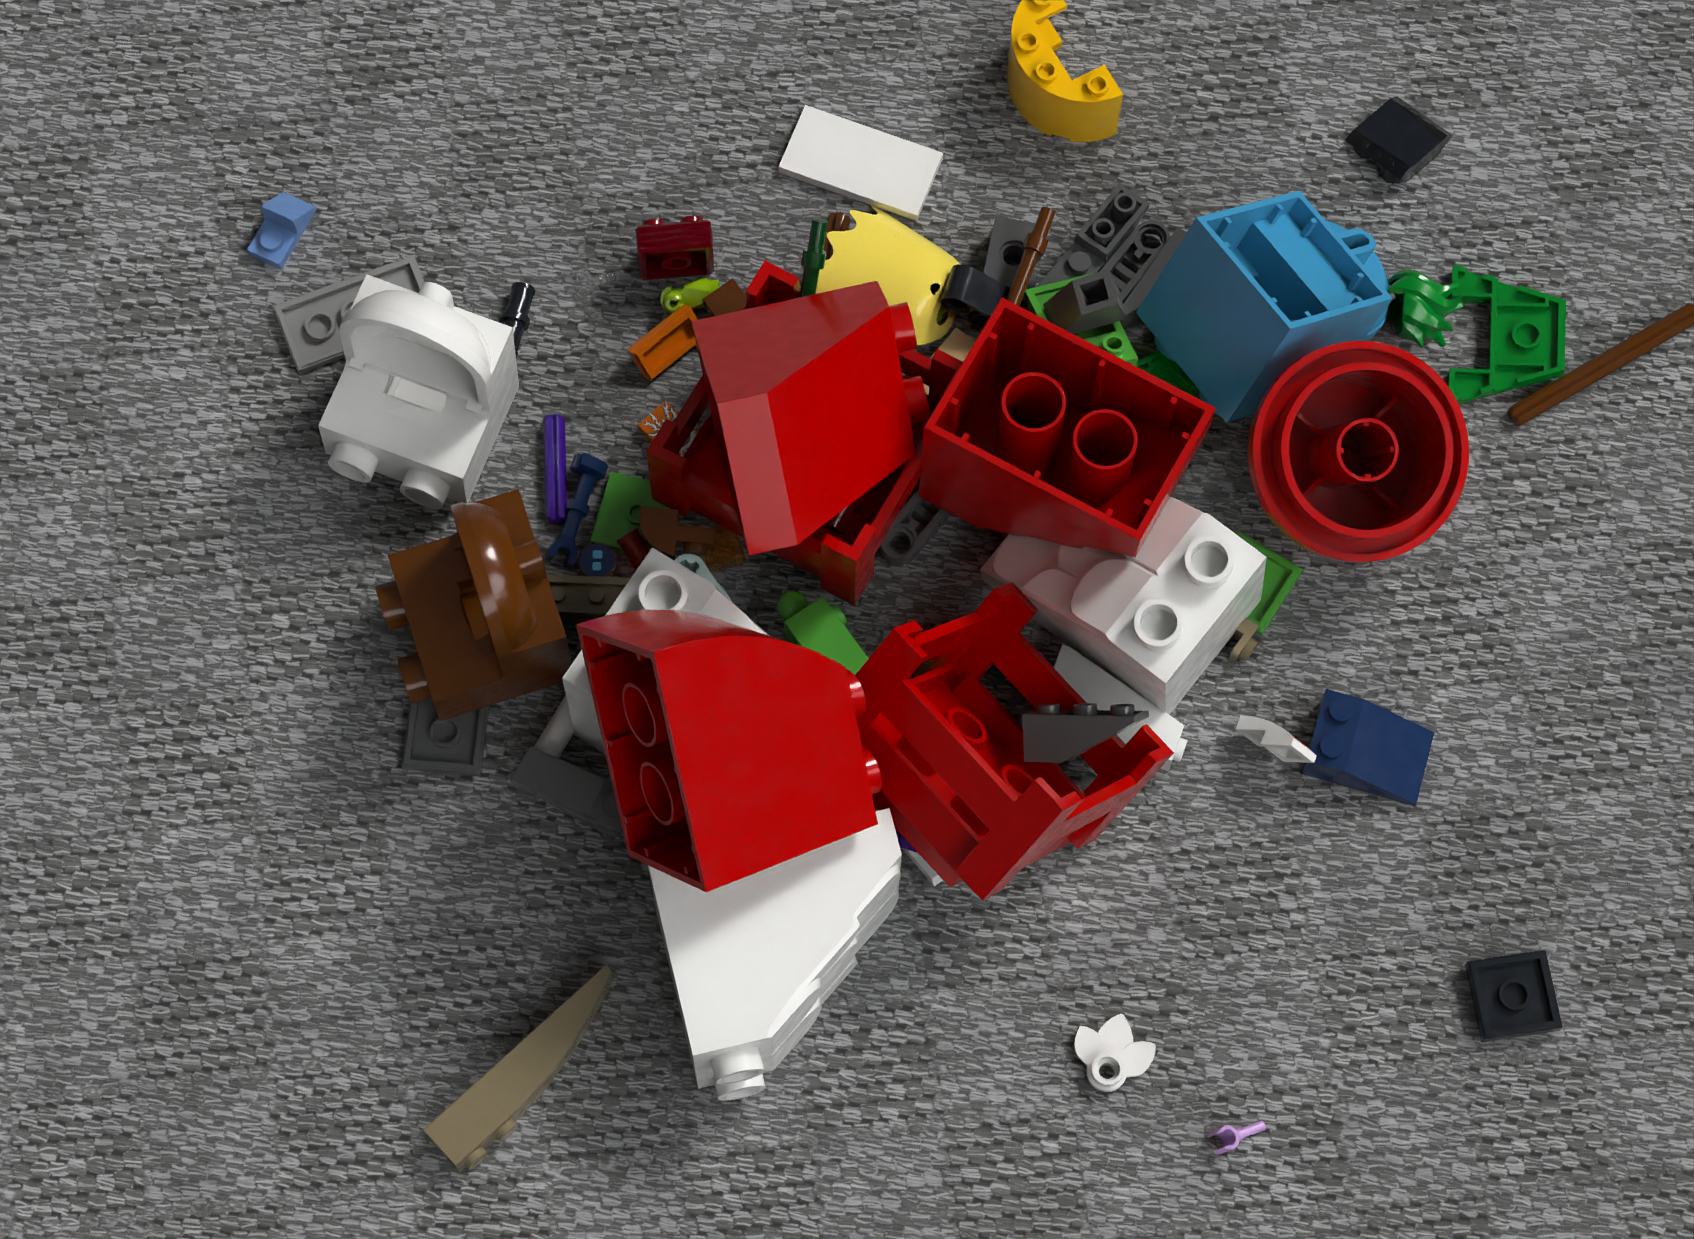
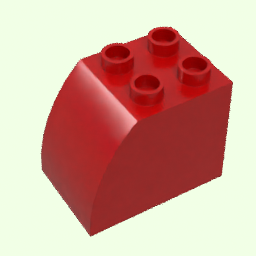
(725, 743)

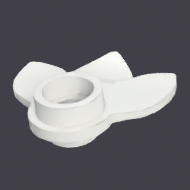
(1112, 1048)

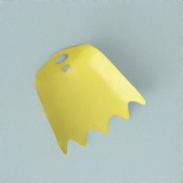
(899, 261)

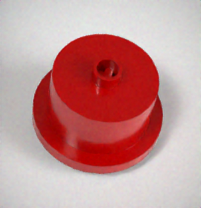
(1358, 451)

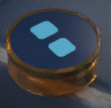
(597, 560)

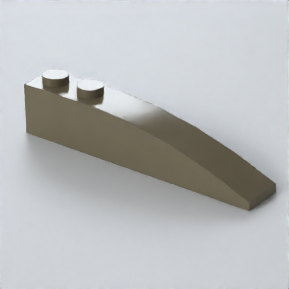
(512, 1085)

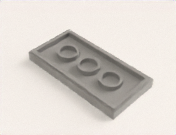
(314, 319)

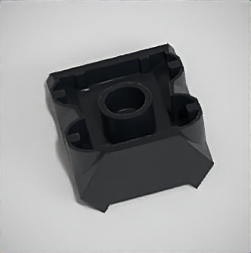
(1398, 140)

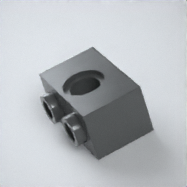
(1007, 243)

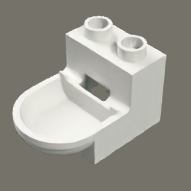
(418, 392)

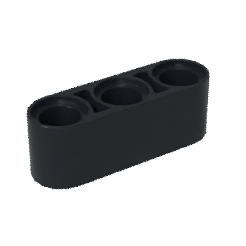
(973, 294)

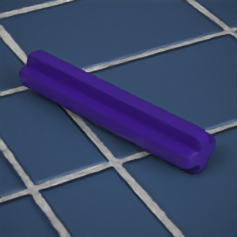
(555, 468)

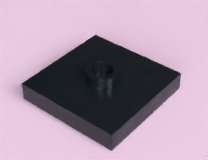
(1513, 996)

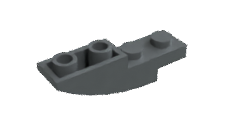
(1100, 236)

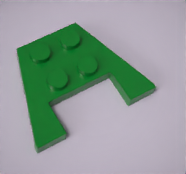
(1524, 337)

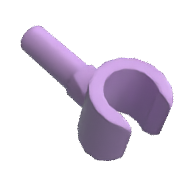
(1232, 1136)

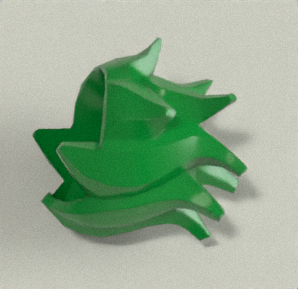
(1421, 306)

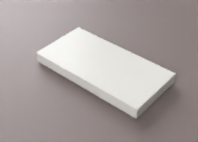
(860, 162)

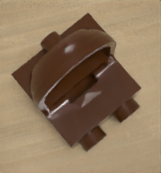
(477, 611)

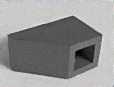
(1086, 303)

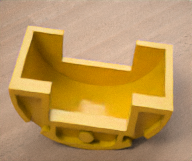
(1042, 89)

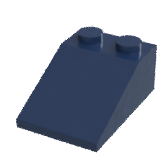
(1368, 748)

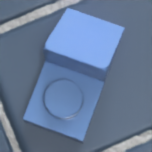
(282, 228)

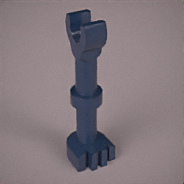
(590, 470)

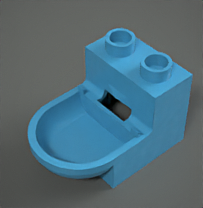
(1224, 324)

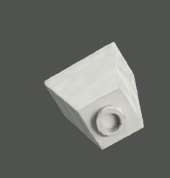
(1105, 690)

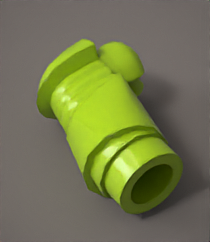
(689, 294)

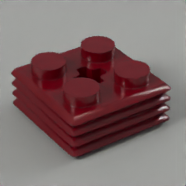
(675, 248)

